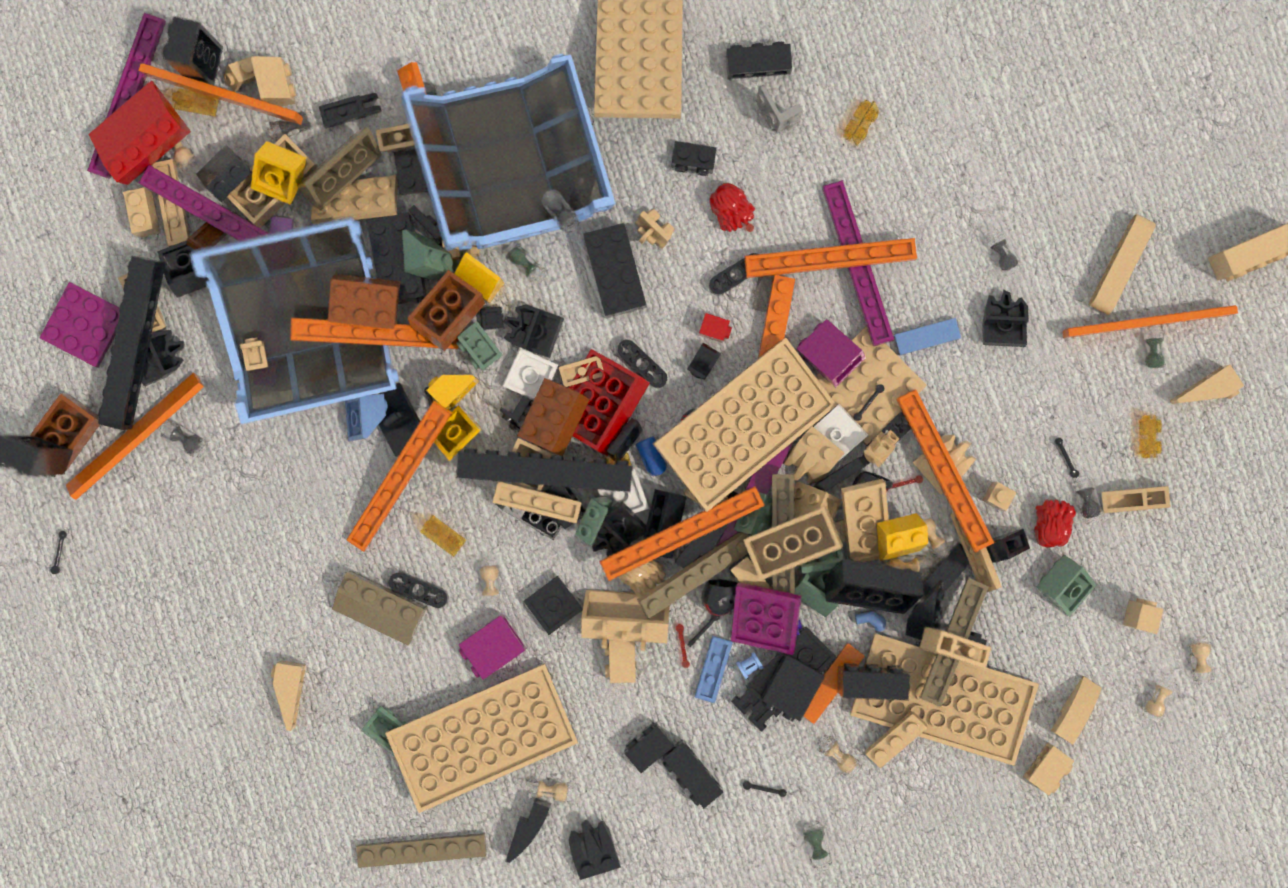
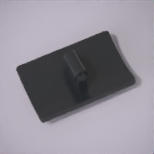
(399, 419)

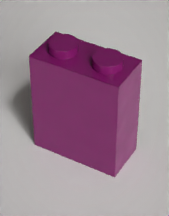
(830, 352)
(491, 647)

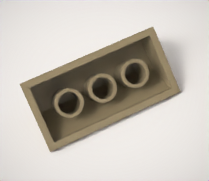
(340, 169)
(378, 607)

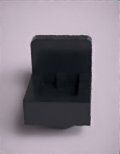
(703, 361)
(521, 410)

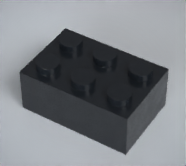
(873, 682)

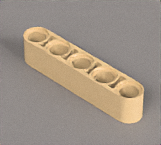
(1122, 264)

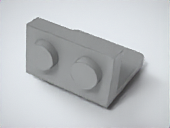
(776, 120)

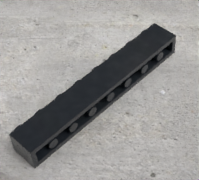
(131, 342)
(544, 471)

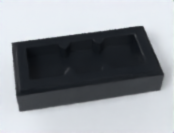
(427, 222)

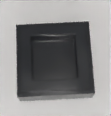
(492, 318)

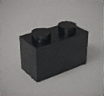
(648, 747)

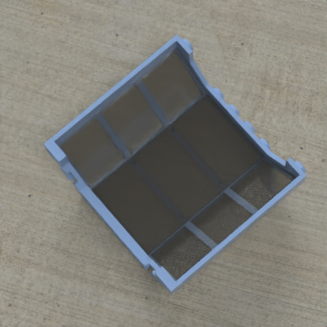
(501, 148)
(282, 277)

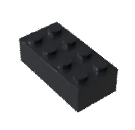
(192, 50)
(388, 255)
(615, 270)
(33, 456)
(873, 586)

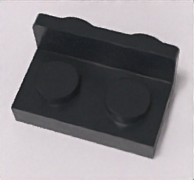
(693, 158)

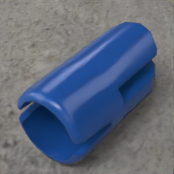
(651, 458)

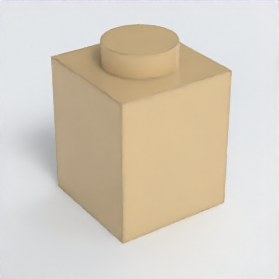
(999, 496)

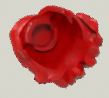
(731, 207)
(1054, 523)

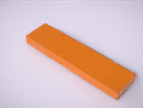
(828, 687)

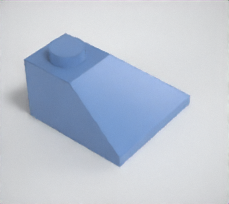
(364, 415)

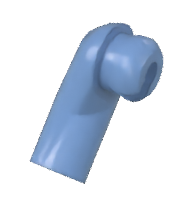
(873, 618)

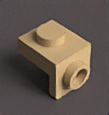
(239, 73)
(254, 354)

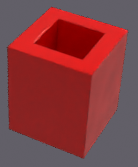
(715, 328)

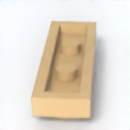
(896, 739)

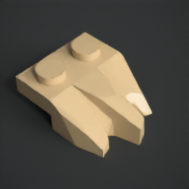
(957, 454)
(813, 456)

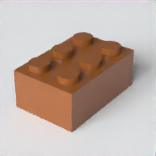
(363, 301)
(446, 310)
(553, 417)
(67, 424)

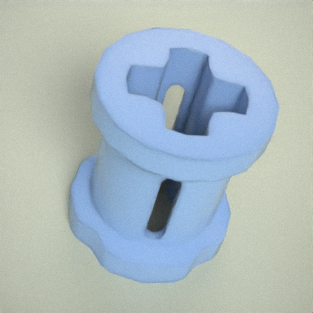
(749, 665)

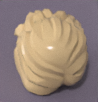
(644, 577)

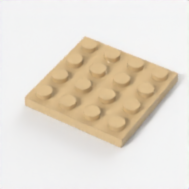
(878, 367)

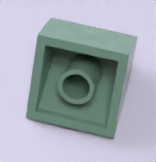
(425, 256)
(1066, 585)
(812, 589)

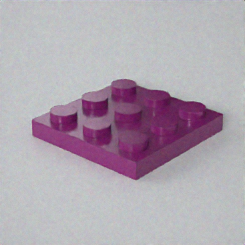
(82, 325)
(766, 618)

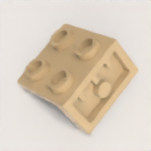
(811, 499)

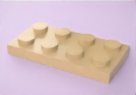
(361, 200)
(863, 508)

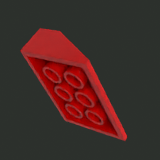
(138, 134)
(610, 402)

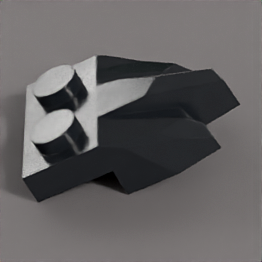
(1005, 322)
(534, 330)
(161, 357)
(618, 529)
(593, 850)

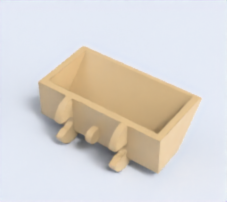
(620, 617)

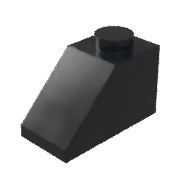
(1008, 546)

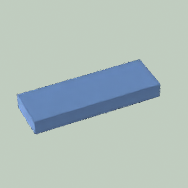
(927, 336)
(713, 669)

